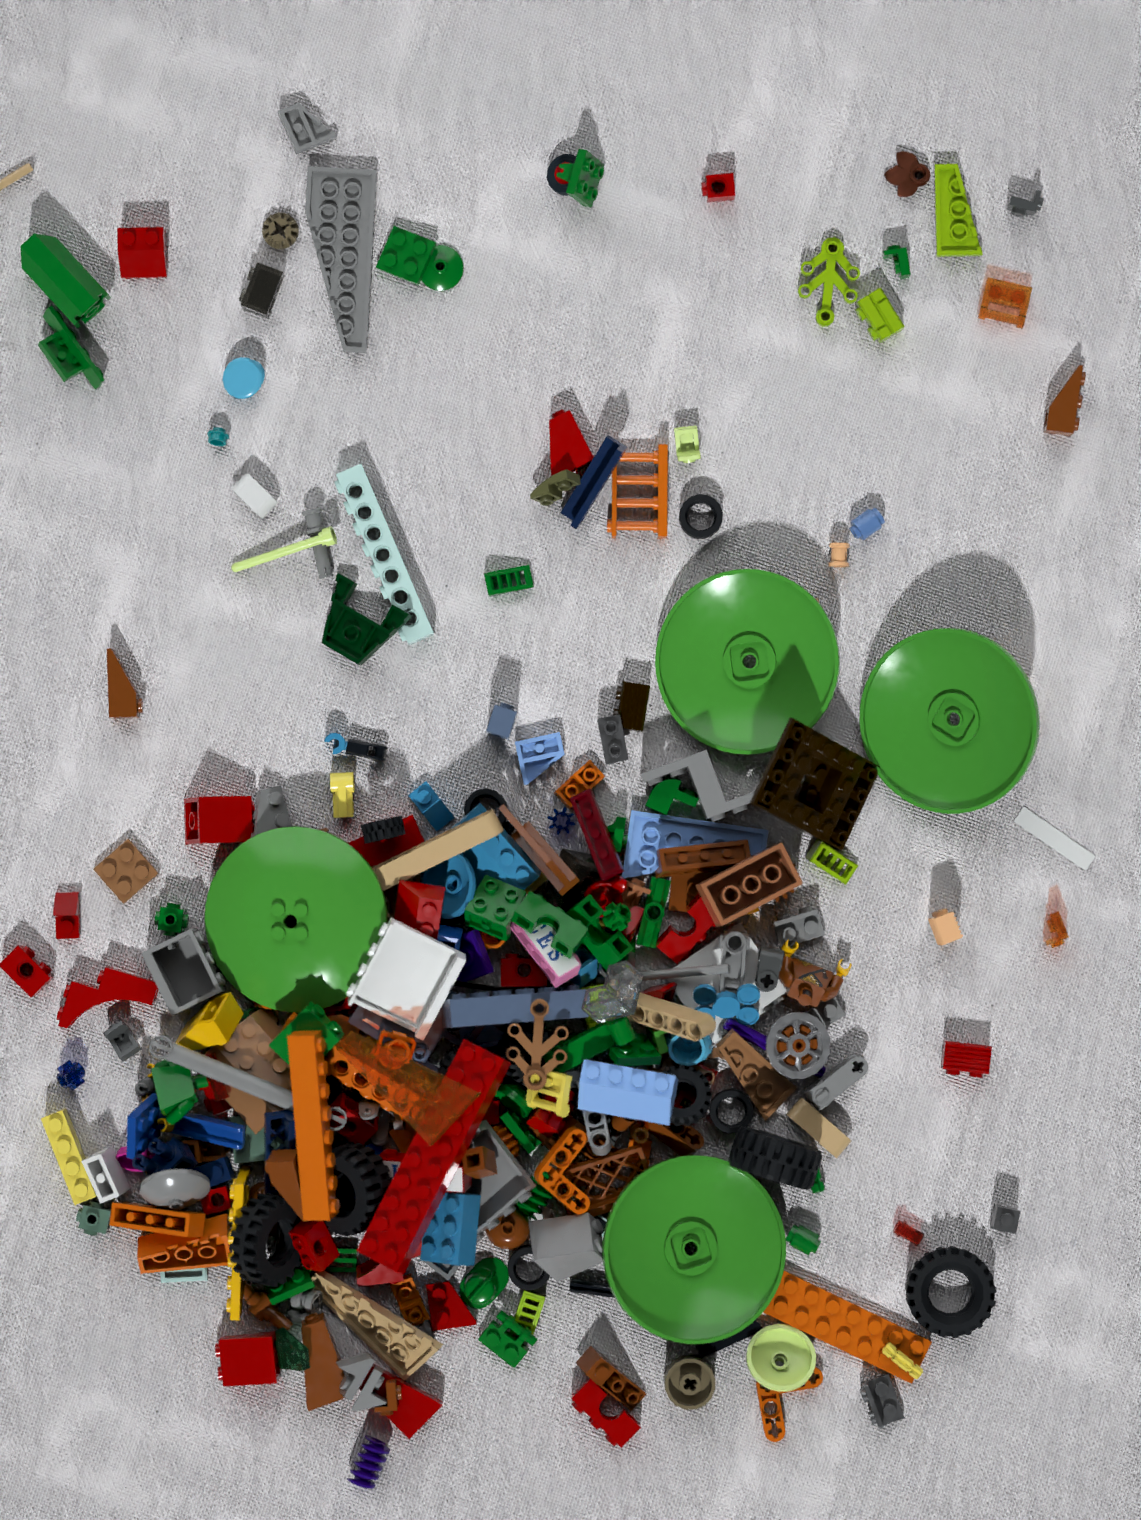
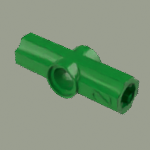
(649, 927)

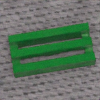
(353, 1260)

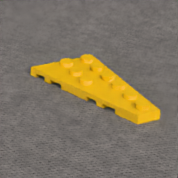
(240, 1194)

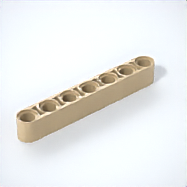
(438, 849)

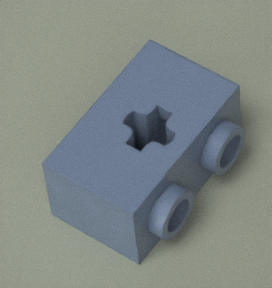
(502, 721)

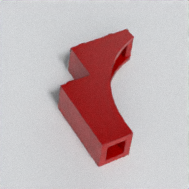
(113, 986)
(373, 1273)

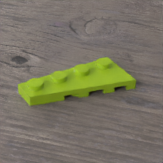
(953, 219)

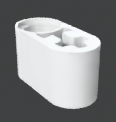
(254, 495)

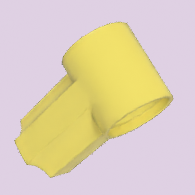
(342, 788)

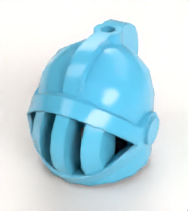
(687, 1051)

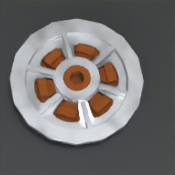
(798, 1045)

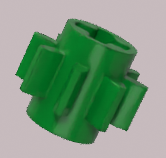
(616, 916)

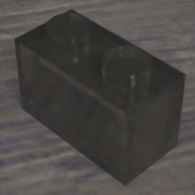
(262, 289)

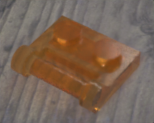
(1006, 295)

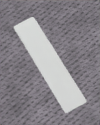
(1054, 838)

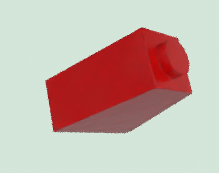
(567, 444)

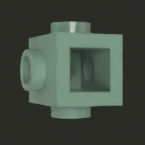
(102, 1216)

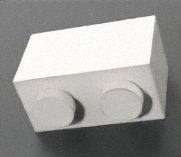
(106, 1174)

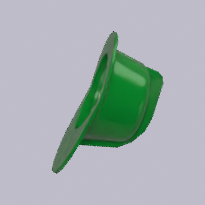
(484, 1282)

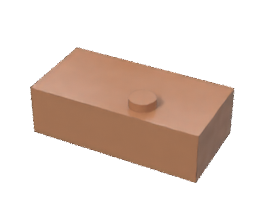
(749, 884)

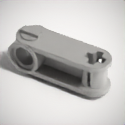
(736, 960)
(835, 1081)

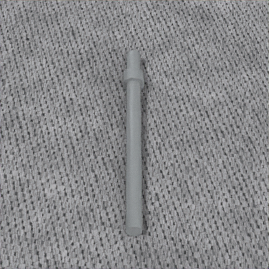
(678, 972)

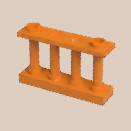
(657, 502)

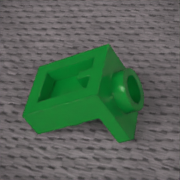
(901, 265)

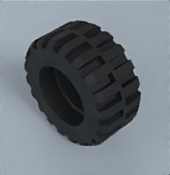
(775, 1158)
(370, 1184)

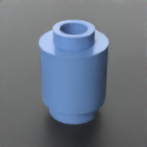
(866, 524)

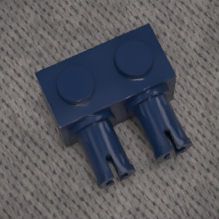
(167, 1156)

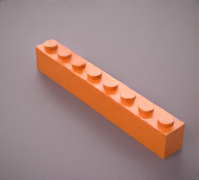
(312, 1125)

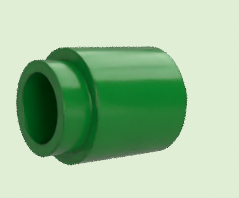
(803, 1239)

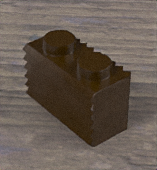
(632, 705)

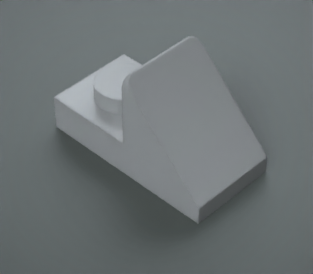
(827, 1011)
(358, 1368)
(367, 1397)

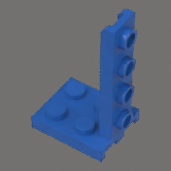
(143, 1128)

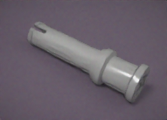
(314, 526)

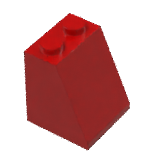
(218, 819)
(248, 1359)

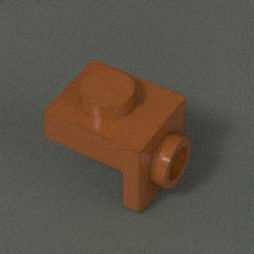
(394, 1393)

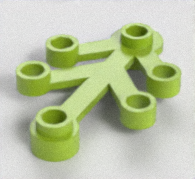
(829, 277)

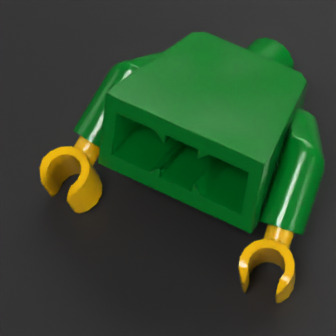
(175, 1091)

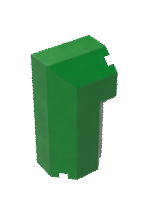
(62, 278)

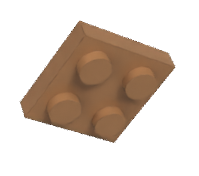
(126, 871)

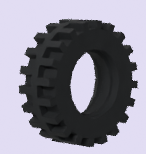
(251, 1240)
(981, 1298)

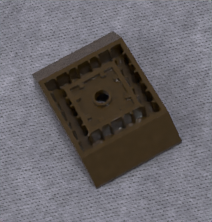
(832, 790)

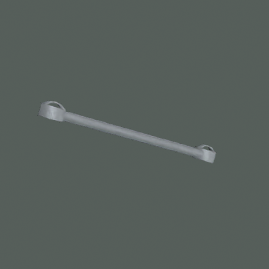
(231, 1076)

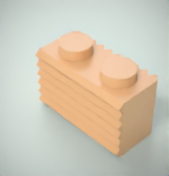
(944, 927)

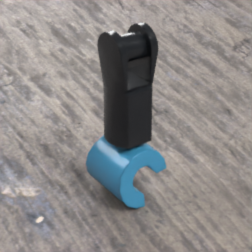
(356, 747)

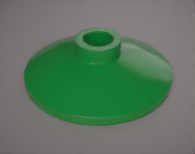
(448, 277)

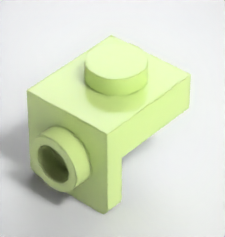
(687, 444)

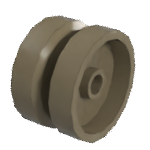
(694, 1395)

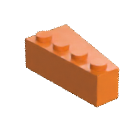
(169, 1252)

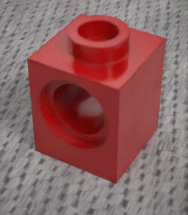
(726, 180)
(210, 1207)

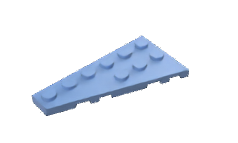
(657, 831)

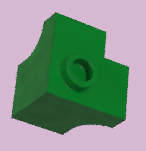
(617, 833)

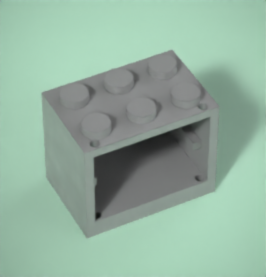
(184, 971)

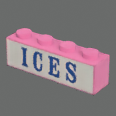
(553, 963)

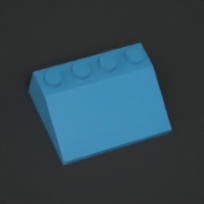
(500, 858)

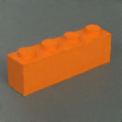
(157, 1219)

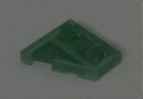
(291, 1352)

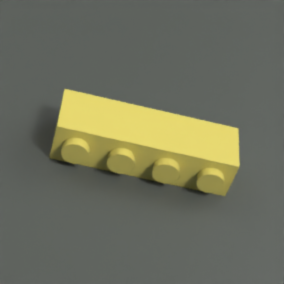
(68, 1155)

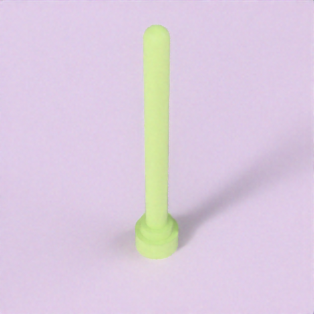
(326, 537)

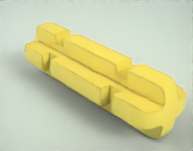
(902, 1360)

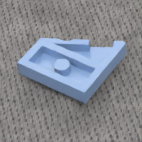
(538, 754)

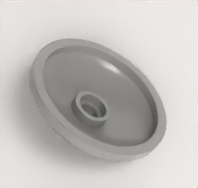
(175, 1188)

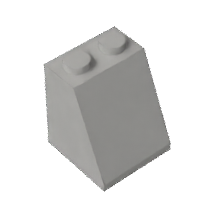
(566, 1244)

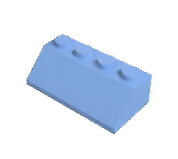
(627, 1092)

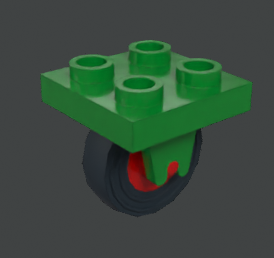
(576, 176)

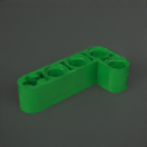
(591, 1043)

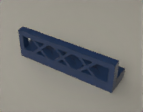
(593, 480)
(288, 1139)

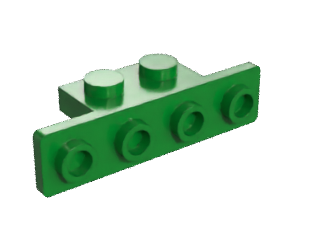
(66, 353)

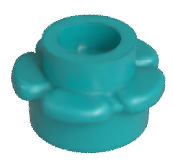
(217, 436)

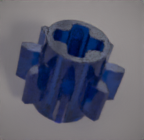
(563, 814)
(70, 1075)

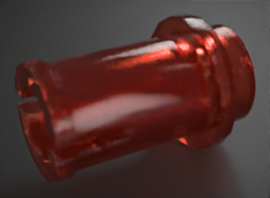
(907, 1232)

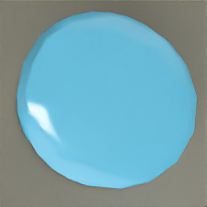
(243, 377)

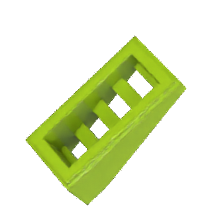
(816, 850)
(535, 1297)

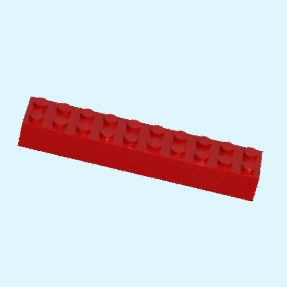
(430, 1168)

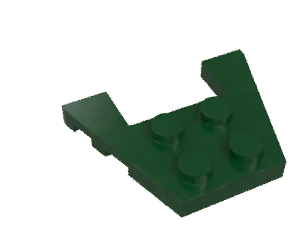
(354, 633)

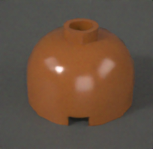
(511, 1231)

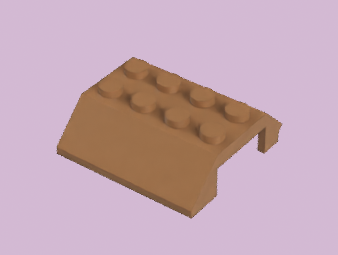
(250, 1053)

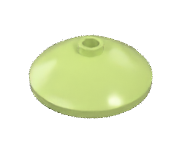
(781, 1344)

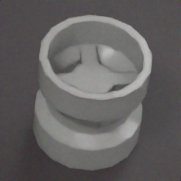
(308, 1299)

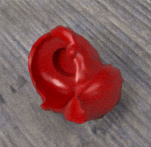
(607, 891)

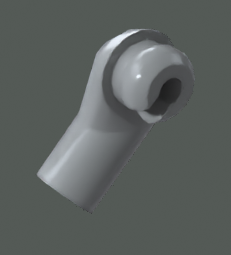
(144, 1086)

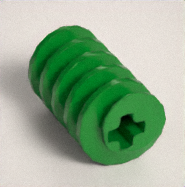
(532, 1204)

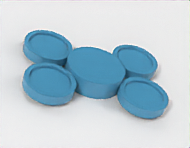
(727, 1004)

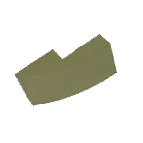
(552, 488)

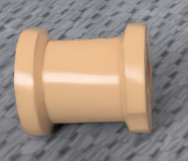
(839, 555)

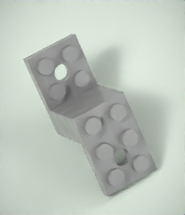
(704, 783)

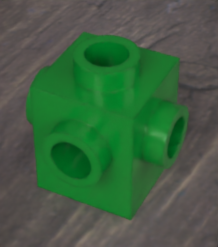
(181, 919)

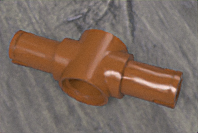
(262, 1308)

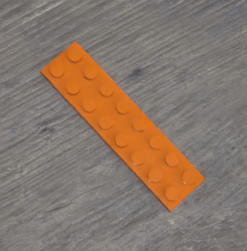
(844, 1324)

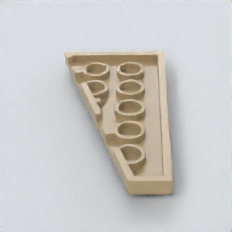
(388, 1335)

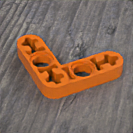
(556, 1177)
(771, 1395)

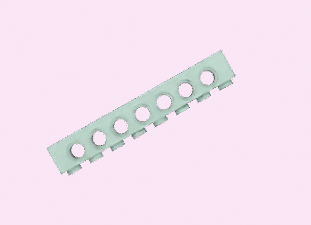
(357, 477)

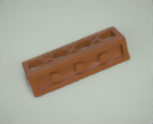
(701, 858)

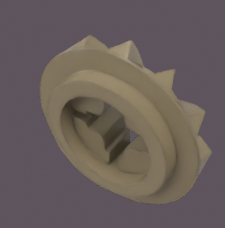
(277, 241)

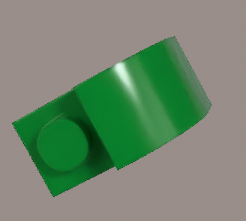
(664, 793)

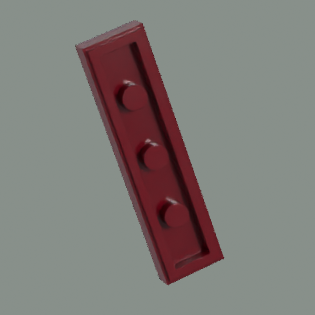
(596, 834)

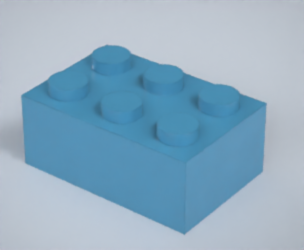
(453, 1231)

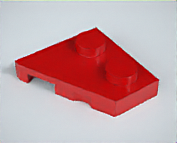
(447, 1307)

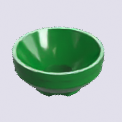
(513, 1098)

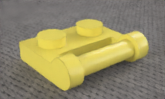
(558, 1086)

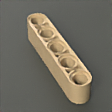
(672, 1018)

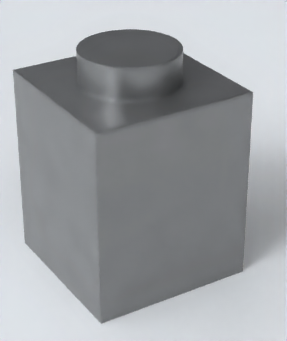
(1005, 1219)

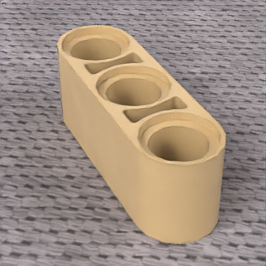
(818, 1127)

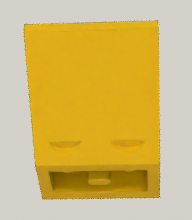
(212, 1023)

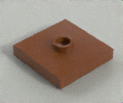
(684, 889)

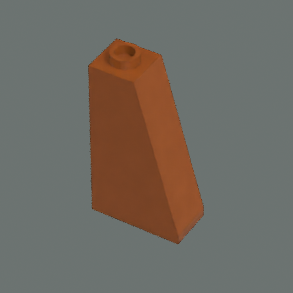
(324, 1375)

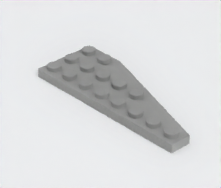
(342, 229)

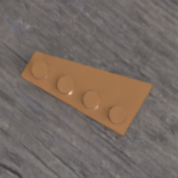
(756, 1074)

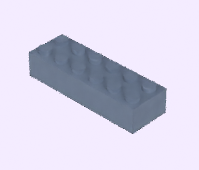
(511, 1008)

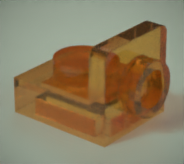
(1056, 926)

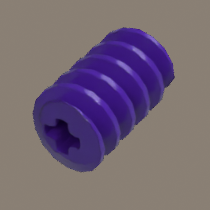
(370, 1463)

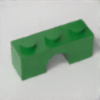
(537, 911)
(604, 946)

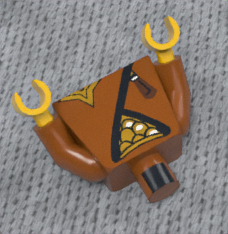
(809, 982)

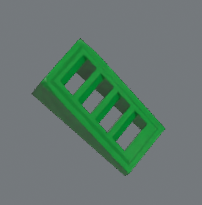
(489, 582)

